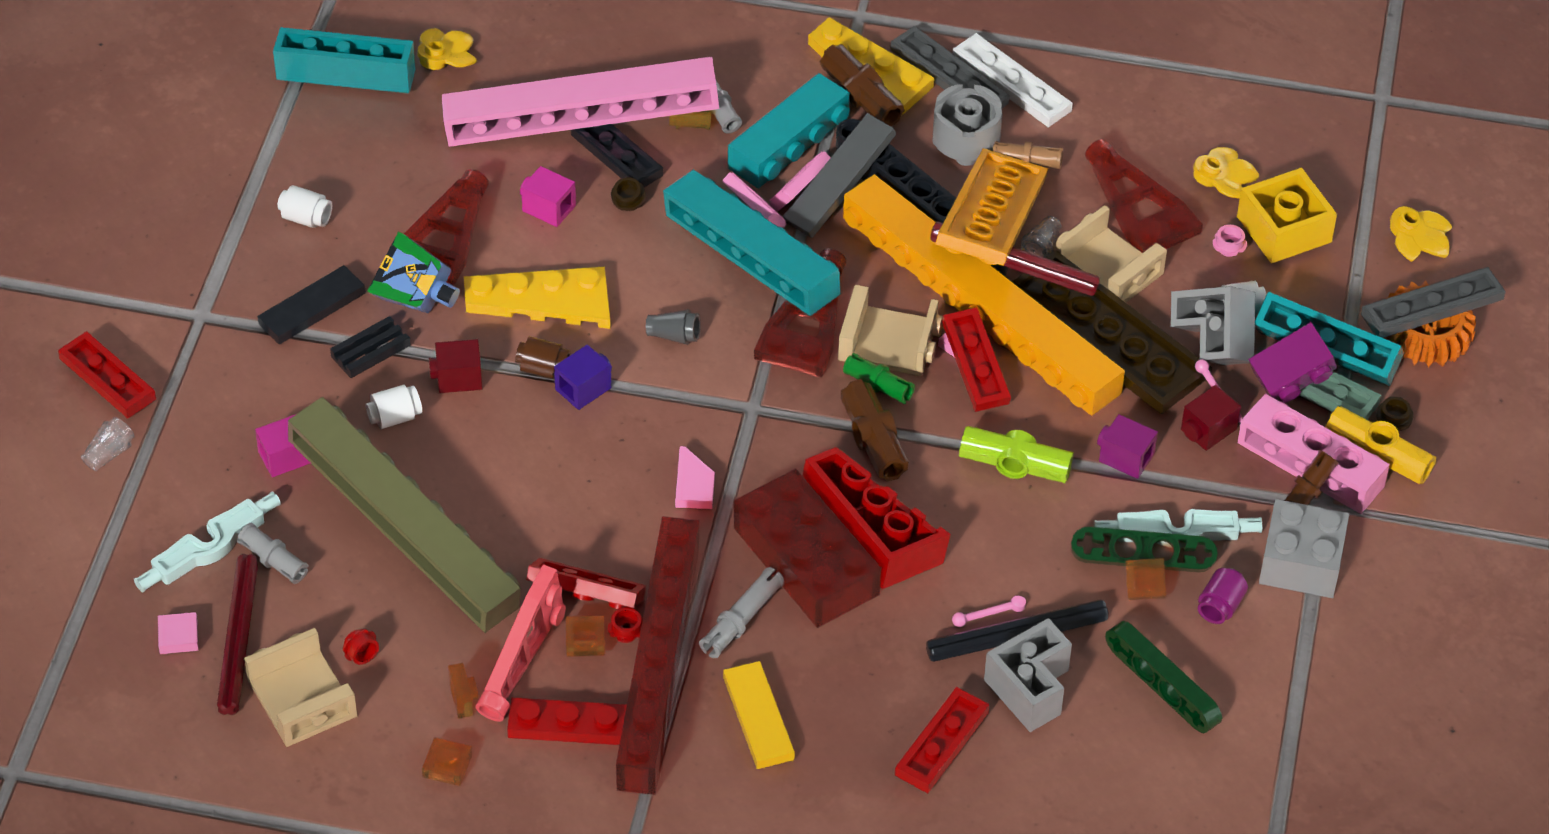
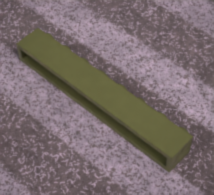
(404, 514)

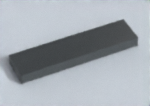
(940, 63)
(839, 175)
(1433, 302)

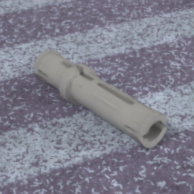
(732, 622)

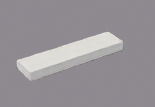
(1015, 80)

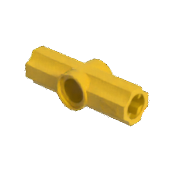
(1384, 441)

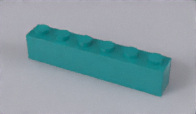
(752, 242)

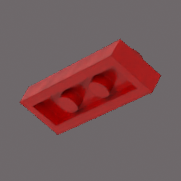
(976, 359)
(107, 374)
(590, 585)
(566, 721)
(942, 740)

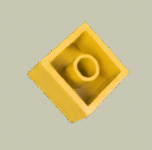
(1286, 215)

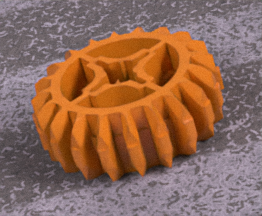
(1436, 340)

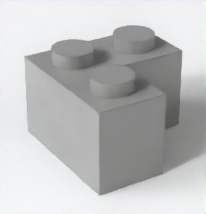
(1222, 317)
(1026, 673)

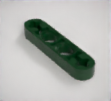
(1144, 542)
(1163, 677)

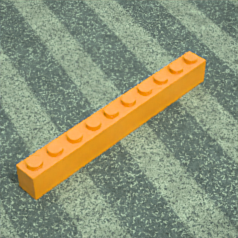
(967, 283)

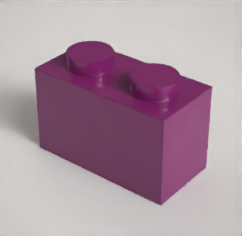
(1293, 364)

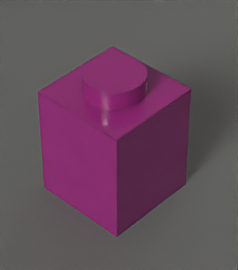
(1127, 446)

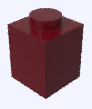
(457, 366)
(1210, 417)

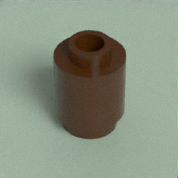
(540, 356)

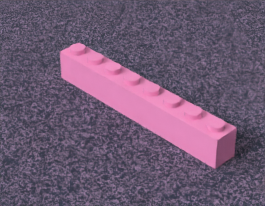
(580, 101)

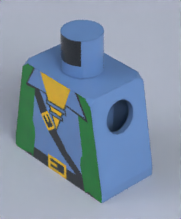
(413, 277)

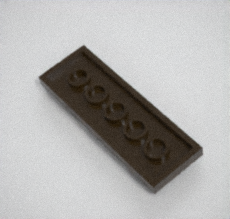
(1153, 362)

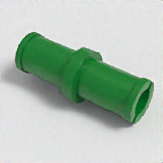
(879, 378)

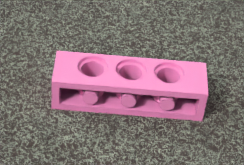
(1294, 441)

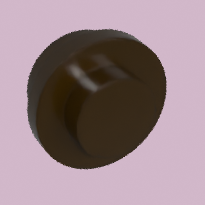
(628, 194)
(1395, 411)

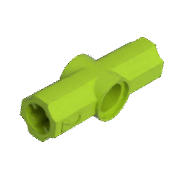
(1016, 454)

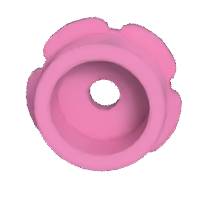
(1230, 240)

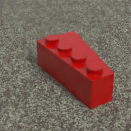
(882, 524)

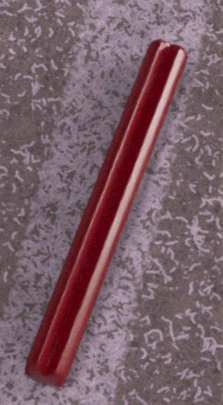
(1044, 268)
(237, 634)

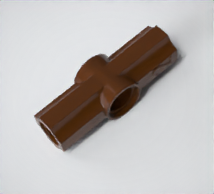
(863, 84)
(874, 430)

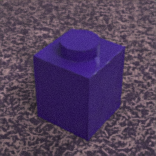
(583, 376)

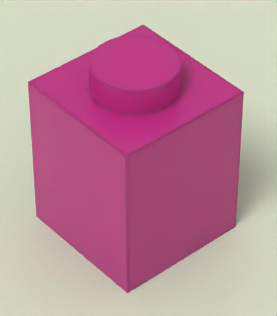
(548, 196)
(276, 450)

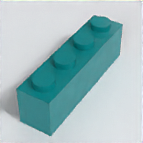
(344, 60)
(788, 130)
(1348, 344)

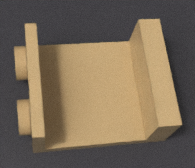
(1110, 257)
(889, 336)
(299, 688)

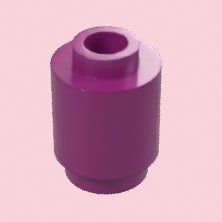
(1222, 595)

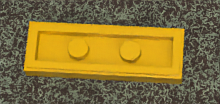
(758, 715)

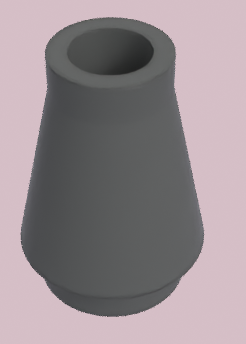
(674, 326)

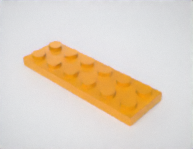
(991, 207)

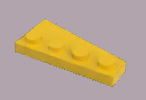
(899, 77)
(561, 294)

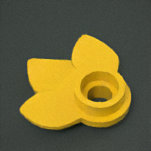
(442, 49)
(1224, 171)
(1420, 232)

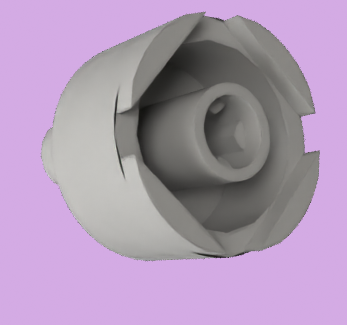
(966, 122)

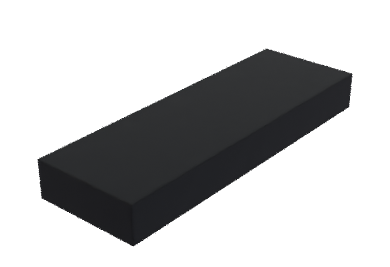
(619, 153)
(311, 304)

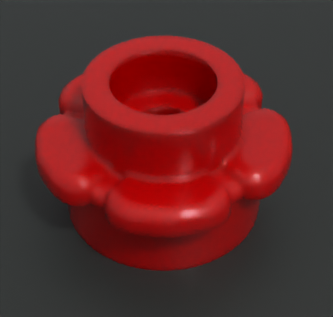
(625, 618)
(360, 646)

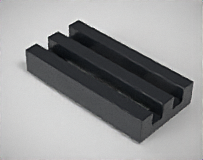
(367, 343)

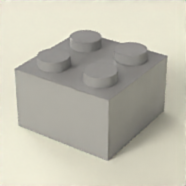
(1304, 548)

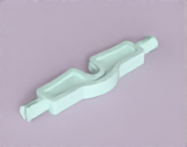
(1205, 523)
(192, 552)

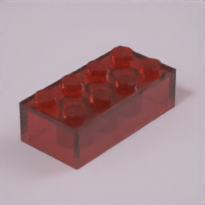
(808, 546)

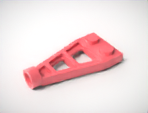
(540, 609)

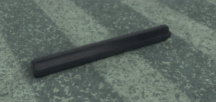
(997, 634)

